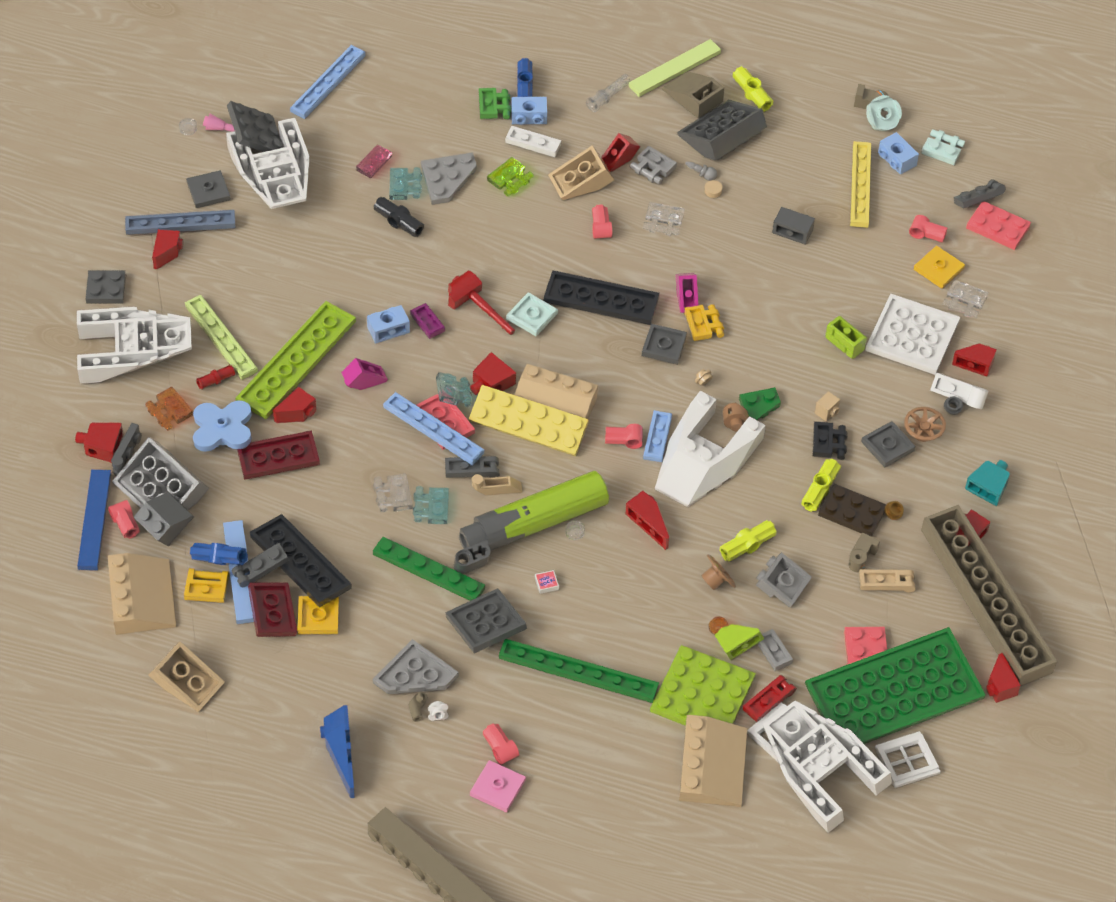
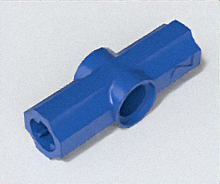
(524, 78)
(218, 553)

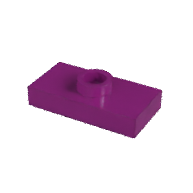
(427, 320)

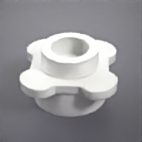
(438, 711)

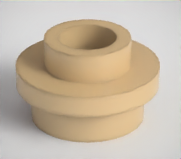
(703, 377)

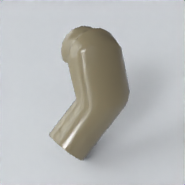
(416, 704)

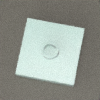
(532, 314)

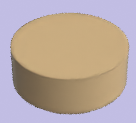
(713, 189)

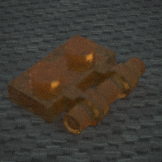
(173, 404)

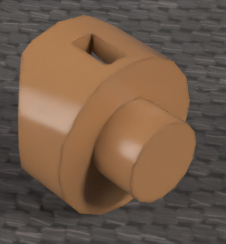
(736, 418)

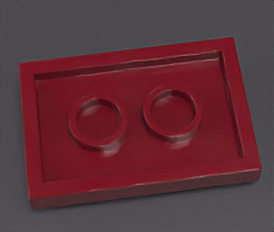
(272, 609)

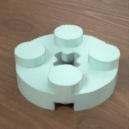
(874, 113)

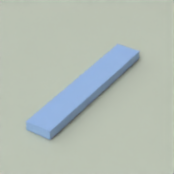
(327, 82)
(433, 428)
(235, 537)

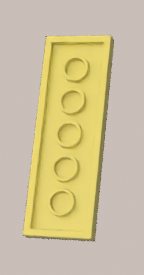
(528, 420)

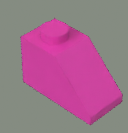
(686, 290)
(363, 374)

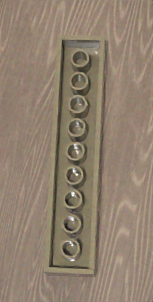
(988, 595)

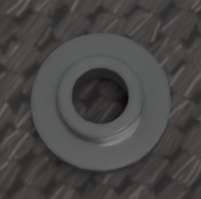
(953, 400)

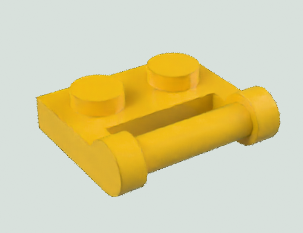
(203, 589)

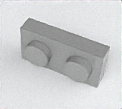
(774, 650)

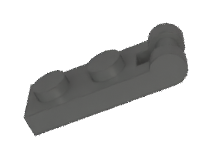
(979, 194)
(126, 448)
(460, 468)
(260, 565)

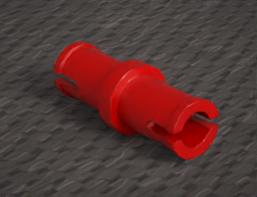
(215, 377)

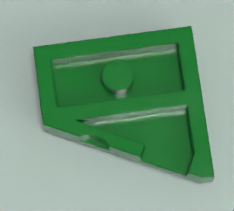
(760, 402)

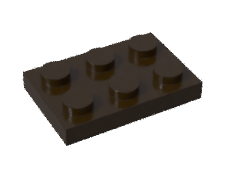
(852, 510)

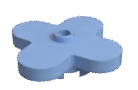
(222, 426)

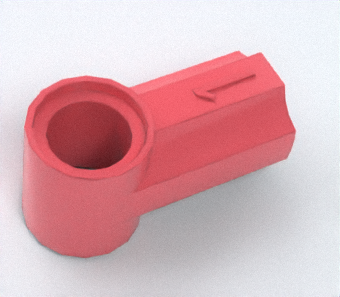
(601, 226)
(922, 227)
(630, 436)
(122, 515)
(502, 747)

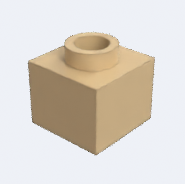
(827, 406)

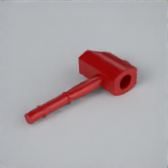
(467, 287)

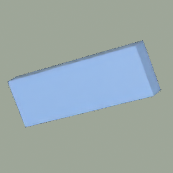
(657, 436)

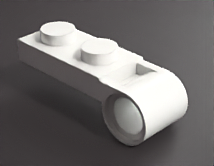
(966, 392)

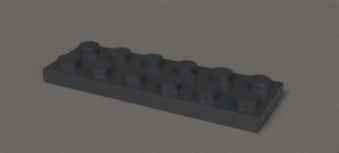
(601, 297)
(306, 564)

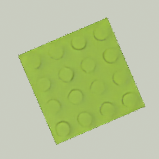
(702, 687)

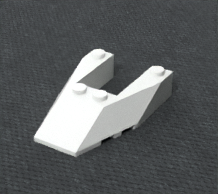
(277, 174)
(139, 336)
(696, 464)
(814, 748)

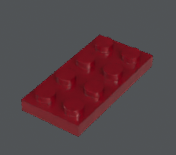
(278, 455)

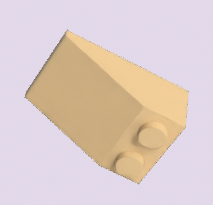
(581, 175)
(186, 677)

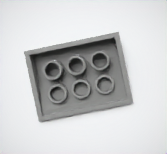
(156, 472)

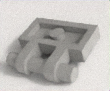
(657, 162)

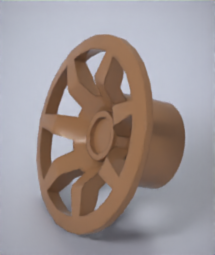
(924, 427)
(716, 575)

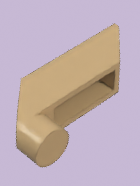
(496, 485)

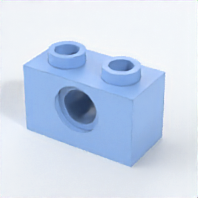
(529, 110)
(898, 153)
(388, 324)

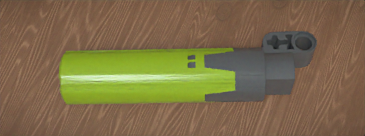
(528, 517)

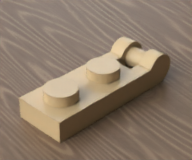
(887, 580)

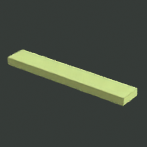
(674, 68)
(221, 337)

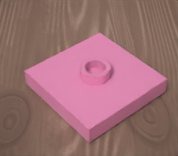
(497, 786)

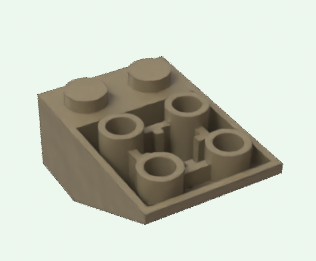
(695, 93)

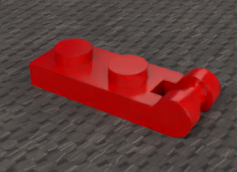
(769, 698)

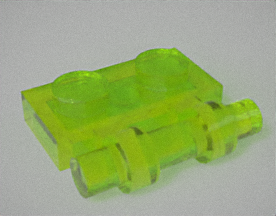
(506, 173)

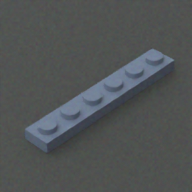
(180, 221)

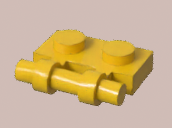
(698, 322)

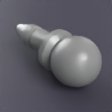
(708, 173)

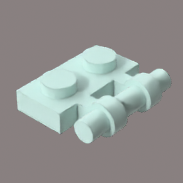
(942, 151)

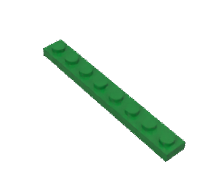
(579, 670)

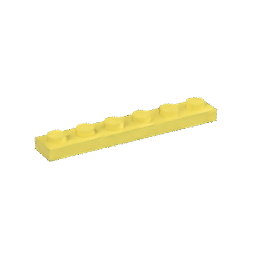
(860, 184)

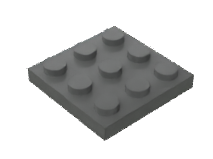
(254, 127)
(486, 620)

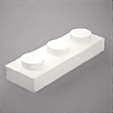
(533, 141)

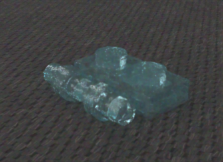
(399, 183)
(449, 387)
(438, 505)

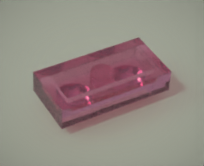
(374, 161)

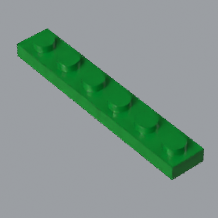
(428, 569)

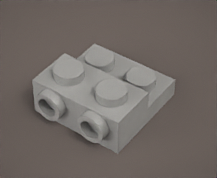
(783, 579)

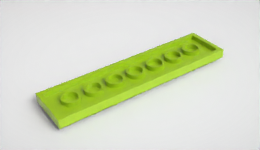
(296, 359)

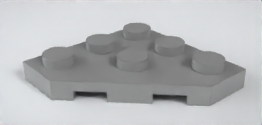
(447, 175)
(415, 671)

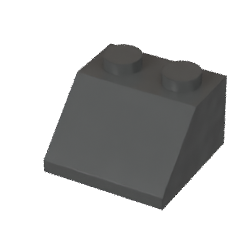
(164, 518)

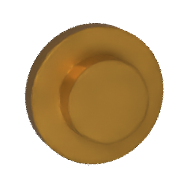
(894, 510)

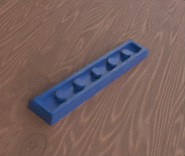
(94, 520)

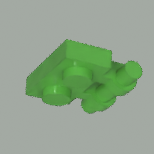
(488, 103)

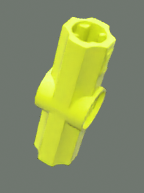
(752, 88)
(821, 485)
(748, 540)

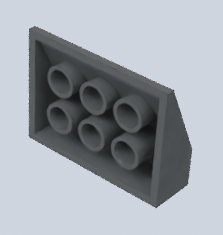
(724, 129)

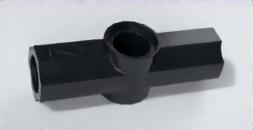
(398, 216)

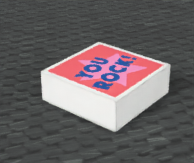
(546, 582)

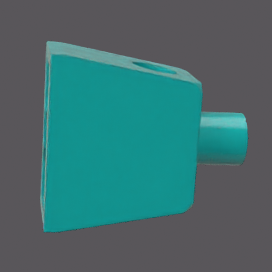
(989, 481)

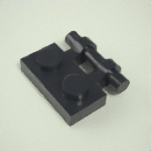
(823, 440)

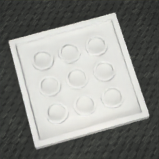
(912, 334)

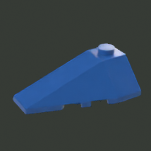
(338, 744)

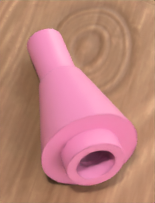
(214, 123)

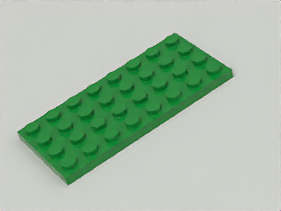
(897, 687)

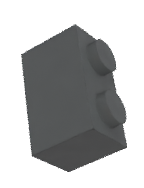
(793, 225)

